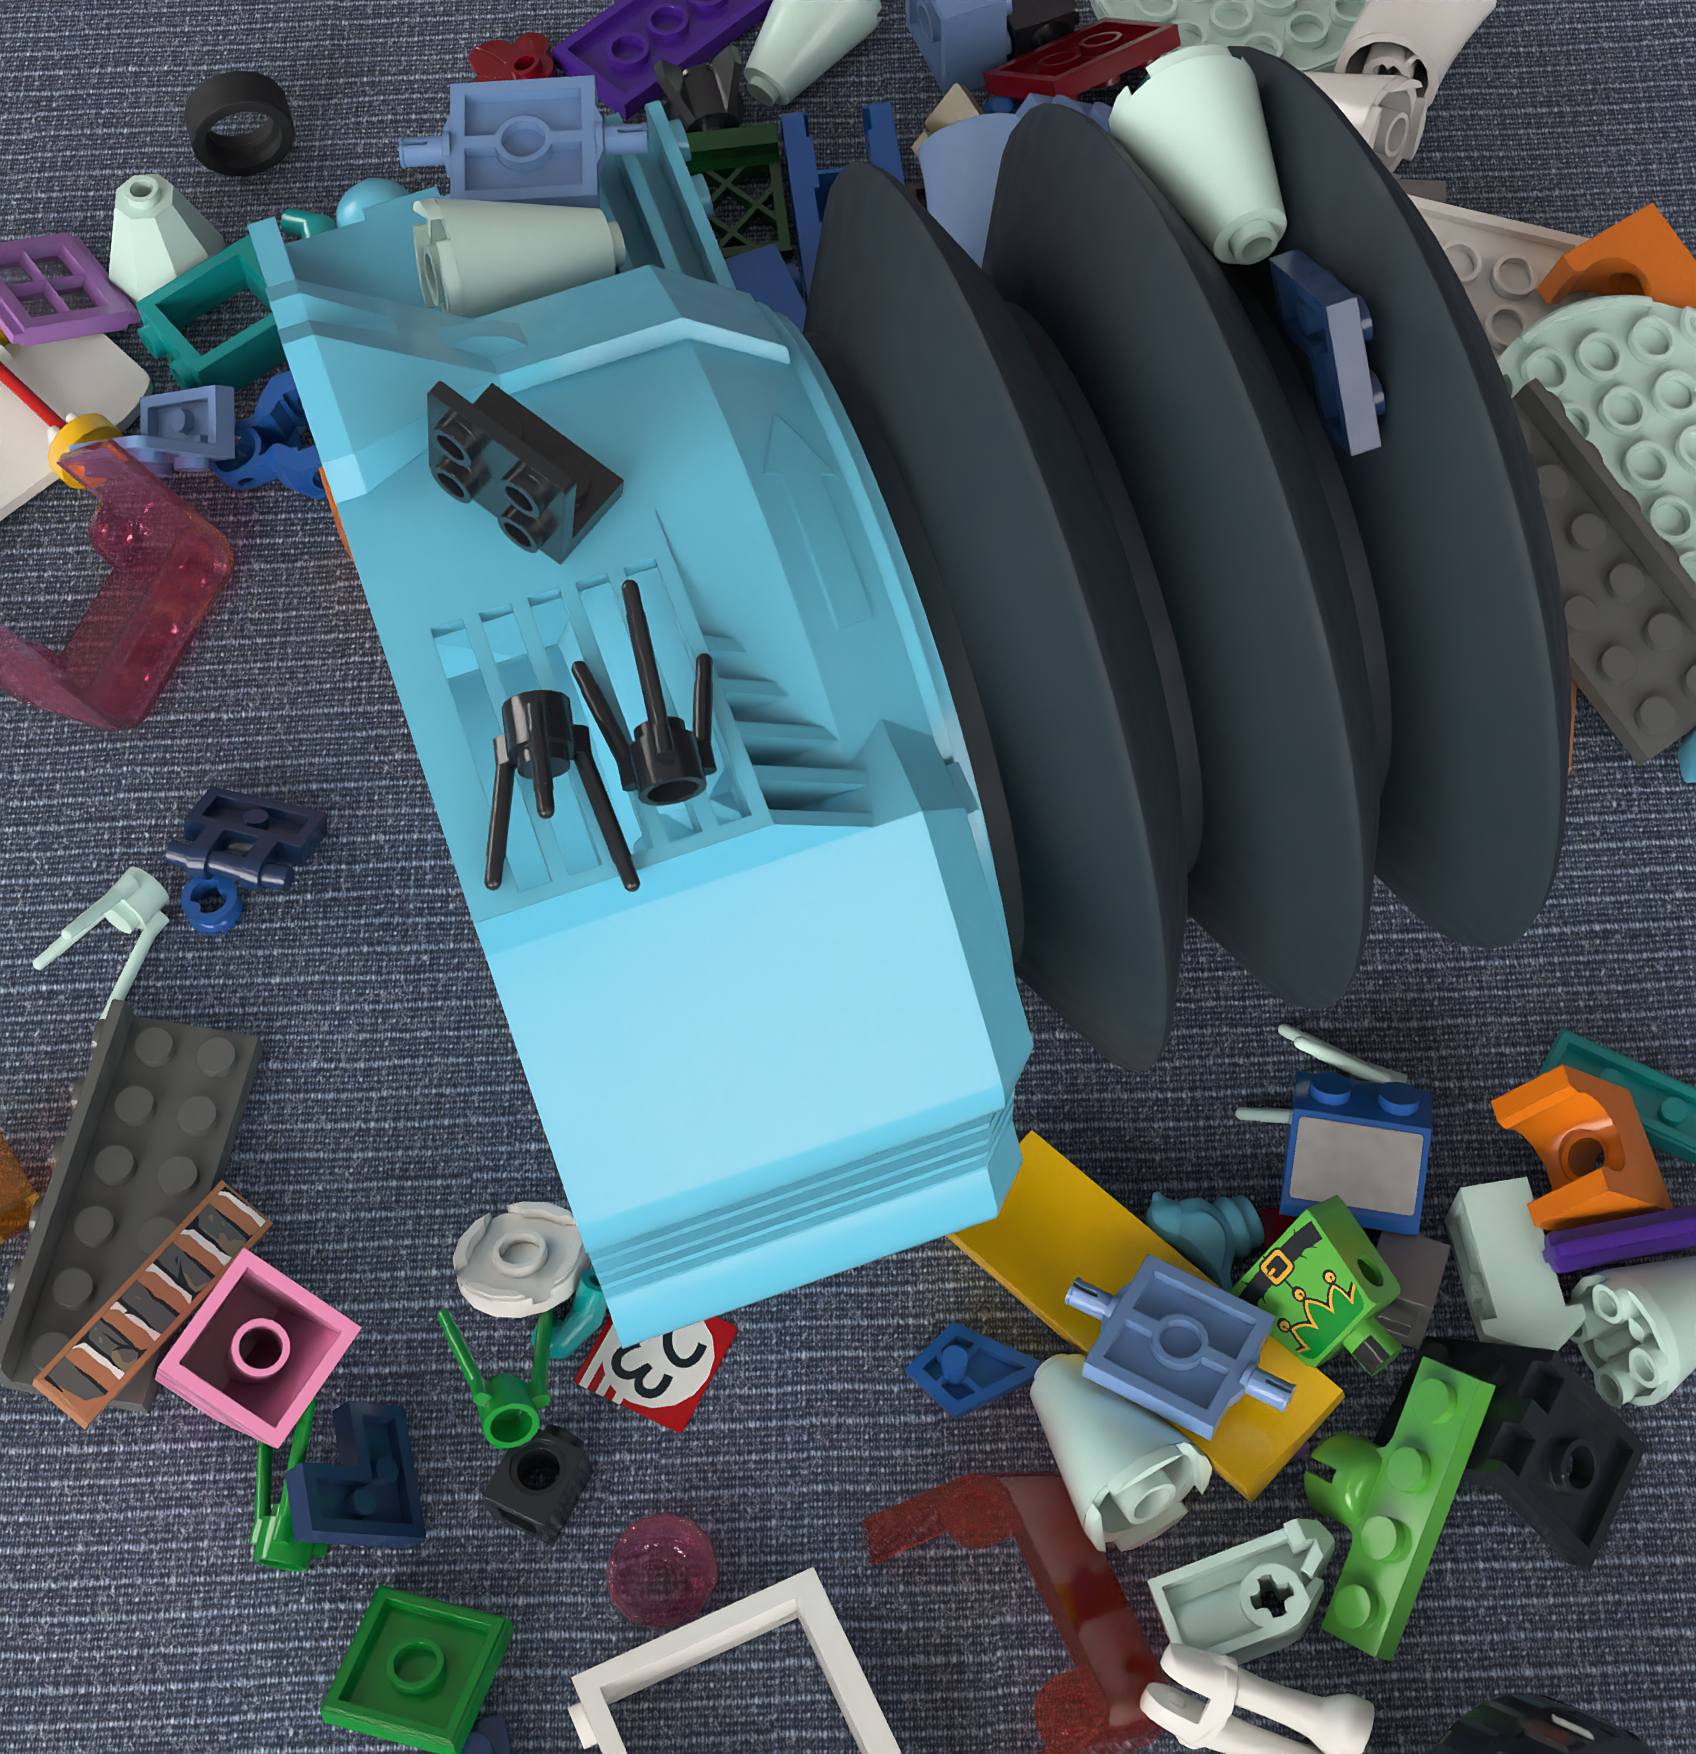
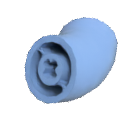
(962, 174)

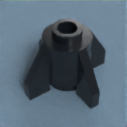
(704, 94)

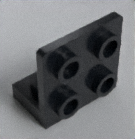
(517, 469)

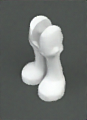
(1332, 1722)

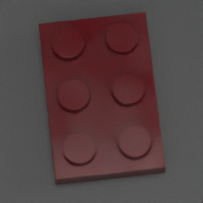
(1083, 59)

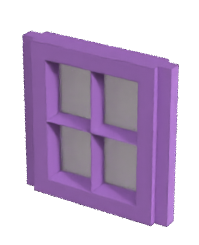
(57, 292)

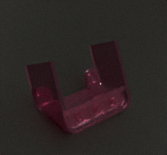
(148, 610)

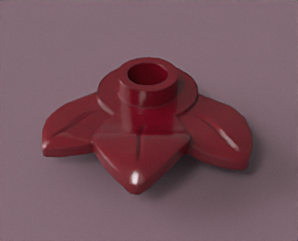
(507, 61)

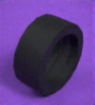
(233, 94)

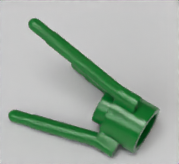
(505, 1401)
(273, 1529)

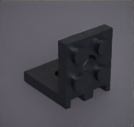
(1525, 1440)

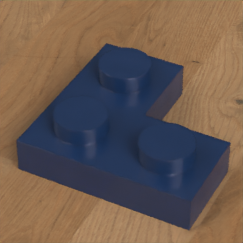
(1333, 331)
(371, 1492)

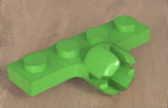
(1396, 1503)

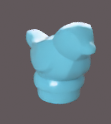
(1207, 1232)

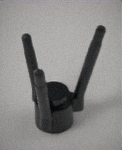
(540, 744)
(665, 759)

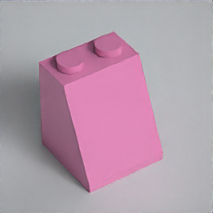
(257, 1351)

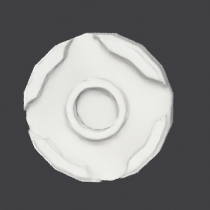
(520, 1260)

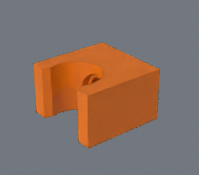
(1628, 259)
(1568, 1123)

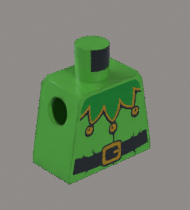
(1325, 1289)

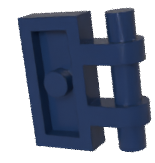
(249, 825)

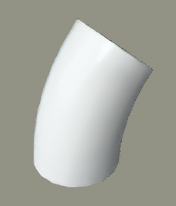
(1411, 39)

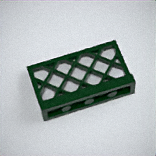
(724, 161)

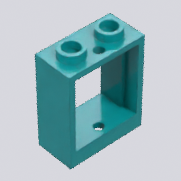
(193, 294)

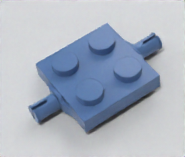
(525, 142)
(1179, 1346)

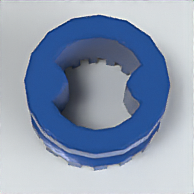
(214, 921)

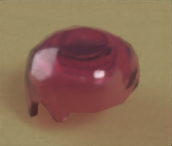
(661, 1571)

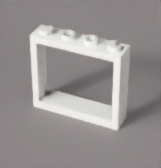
(726, 1628)

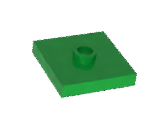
(417, 1671)

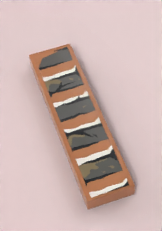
(151, 1305)

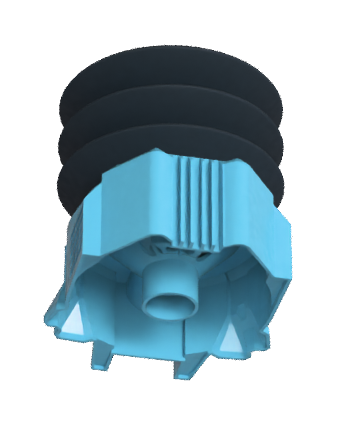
(1012, 652)

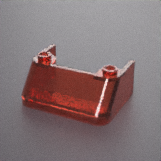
(1098, 1700)

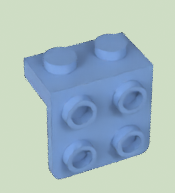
(182, 430)

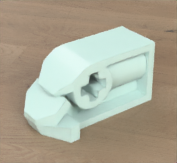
(1503, 1269)
(1219, 1599)

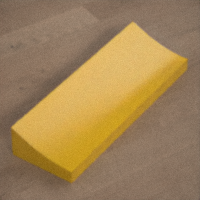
(1069, 1227)

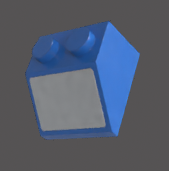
(1358, 1144)

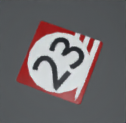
(661, 1375)

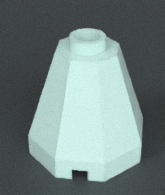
(156, 236)

